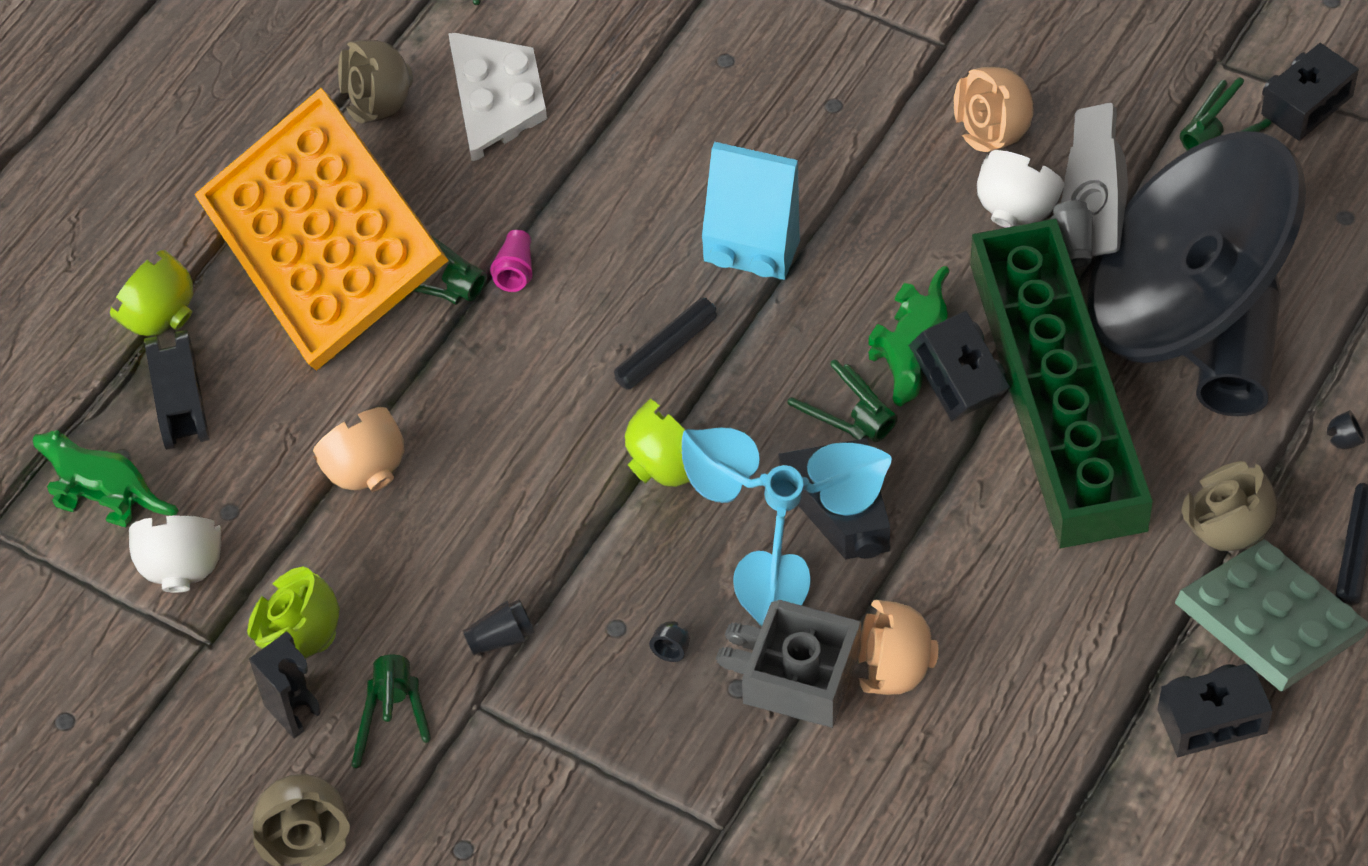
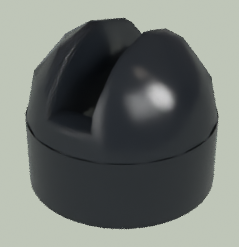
(1345, 431)
(677, 636)

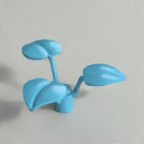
(726, 458)

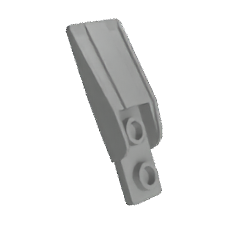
(1098, 175)

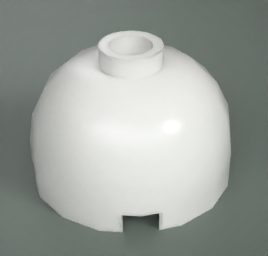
(1015, 190)
(175, 551)

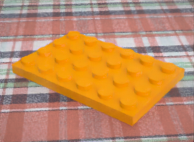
(320, 229)

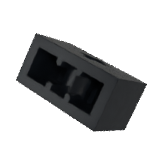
(1309, 91)
(940, 356)
(1214, 709)

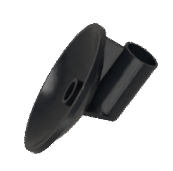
(1205, 266)

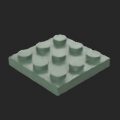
(1272, 614)

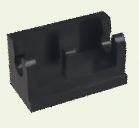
(282, 683)

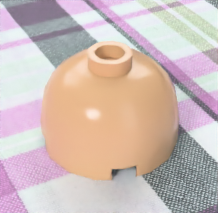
(993, 108)
(363, 453)
(895, 648)

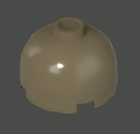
(374, 79)
(1232, 507)
(300, 822)

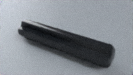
(665, 343)
(1355, 551)

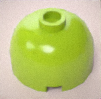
(155, 297)
(655, 446)
(301, 607)

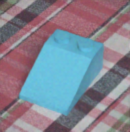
(751, 211)

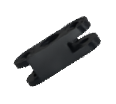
(176, 389)

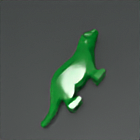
(914, 316)
(97, 476)

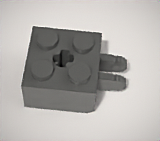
(797, 661)

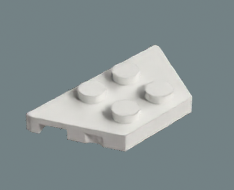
(496, 90)

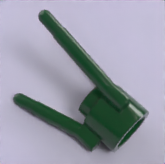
(1206, 125)
(461, 277)
(871, 416)
(391, 685)

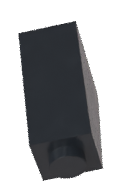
(853, 535)

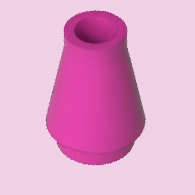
(513, 264)

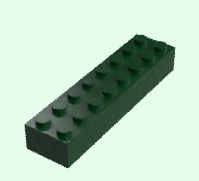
(1060, 384)

